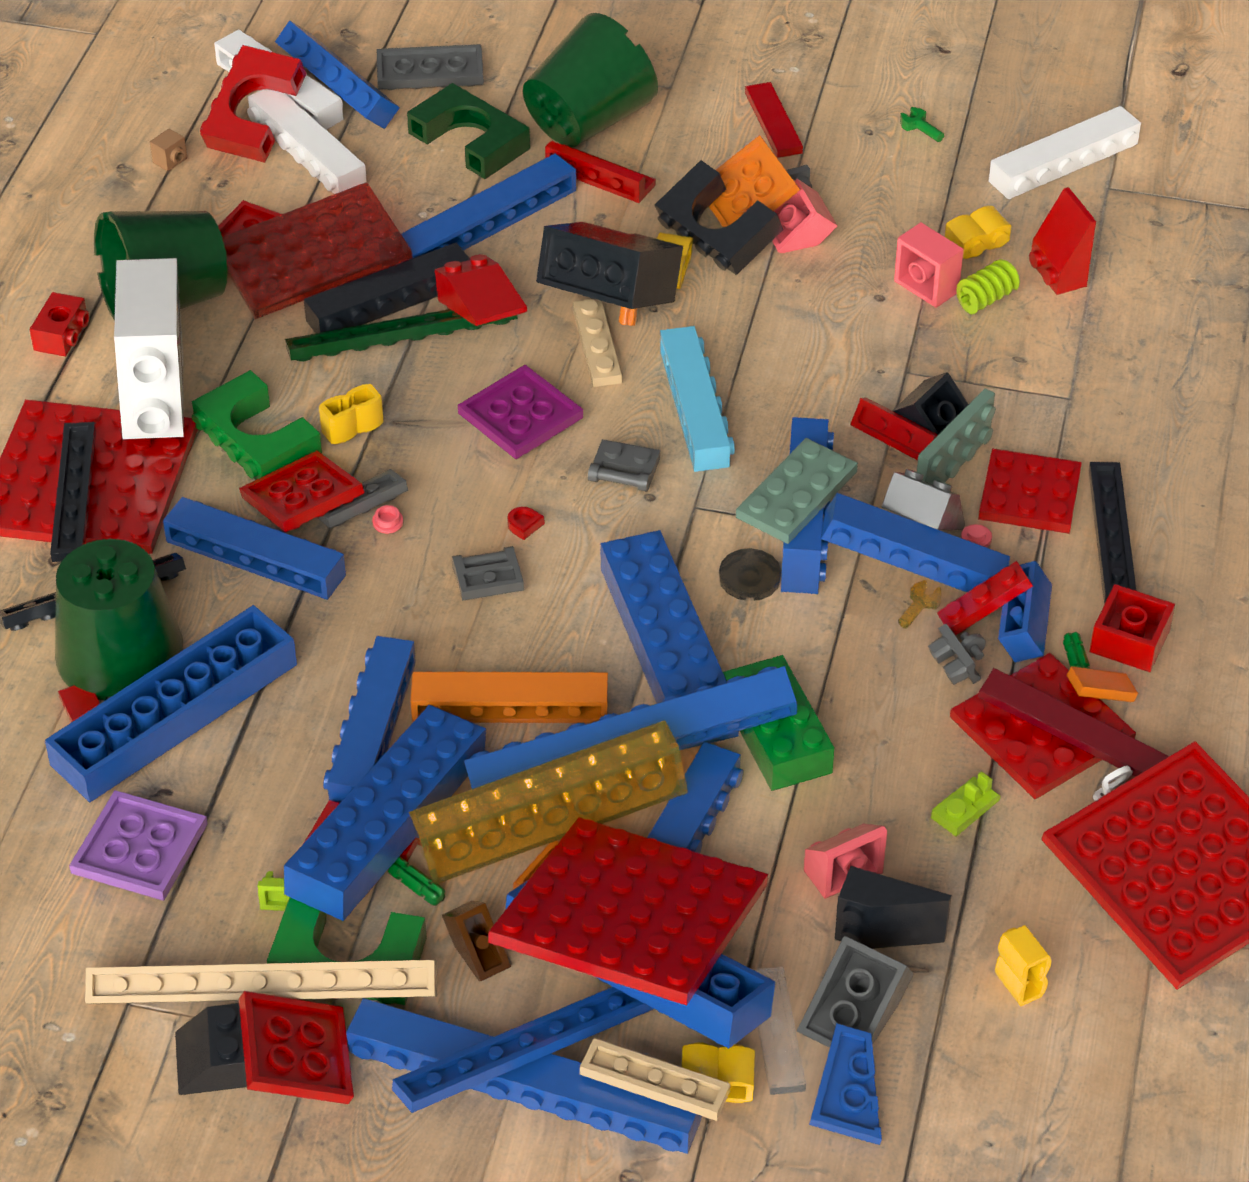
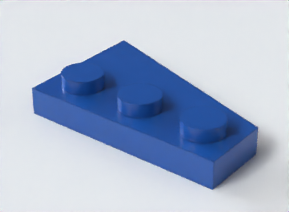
(847, 1088)

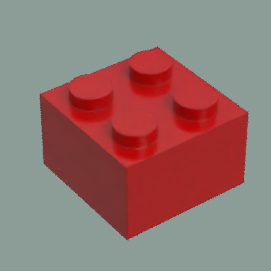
(1132, 628)

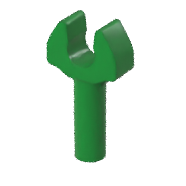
(918, 121)

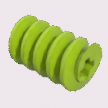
(987, 286)

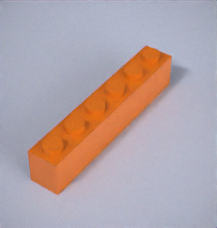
(513, 696)

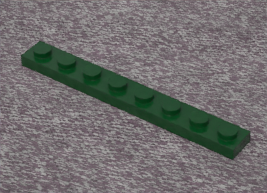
(383, 333)

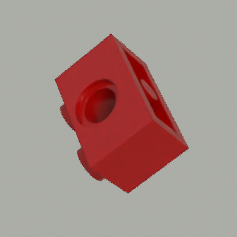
(59, 324)

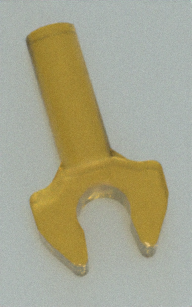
(919, 602)

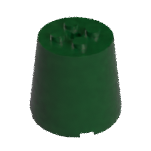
(590, 82)
(183, 235)
(111, 617)

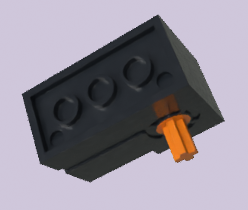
(610, 266)

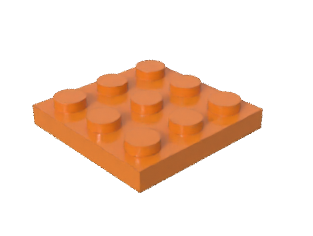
(749, 177)

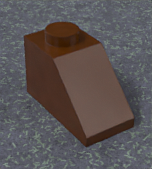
(469, 932)

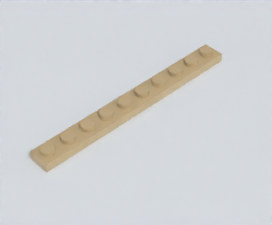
(286, 980)

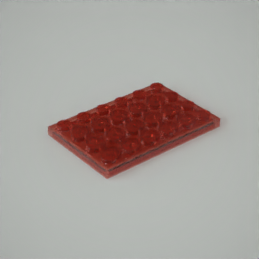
(313, 250)

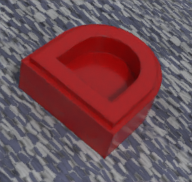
(524, 521)

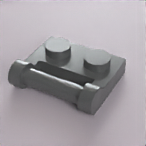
(624, 464)
(488, 574)

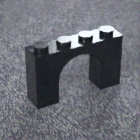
(729, 246)

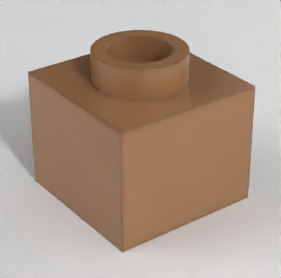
(168, 149)

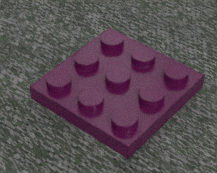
(520, 411)

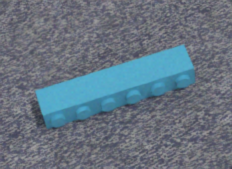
(696, 399)

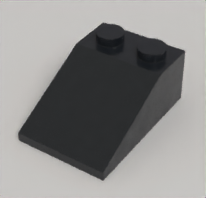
(890, 911)

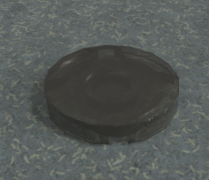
(749, 574)

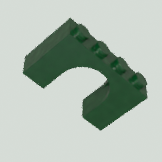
(455, 108)

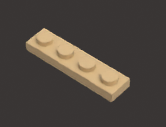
(597, 342)
(655, 1079)

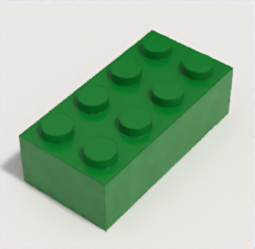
(790, 747)

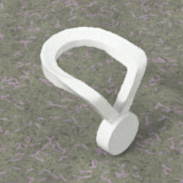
(1125, 772)

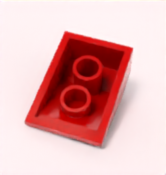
(1064, 244)
(478, 290)

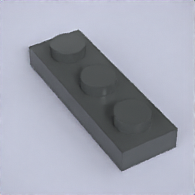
(376, 491)

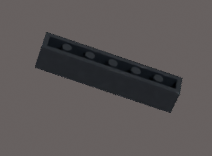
(379, 292)

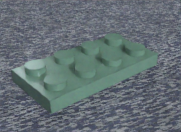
(958, 440)
(796, 490)

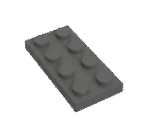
(429, 66)

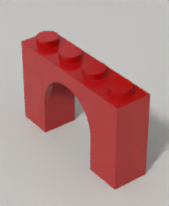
(250, 71)

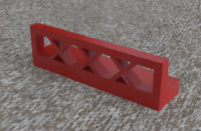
(603, 173)

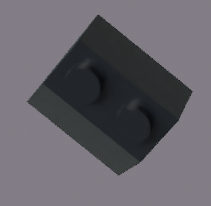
(933, 403)
(211, 1051)

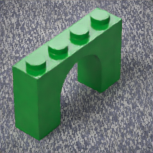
(234, 402)
(303, 927)

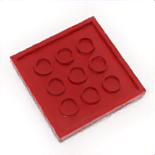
(1025, 751)

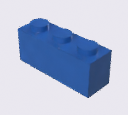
(1026, 617)

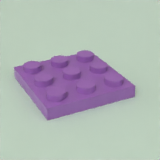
(138, 845)

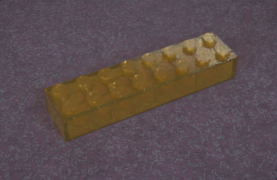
(547, 800)

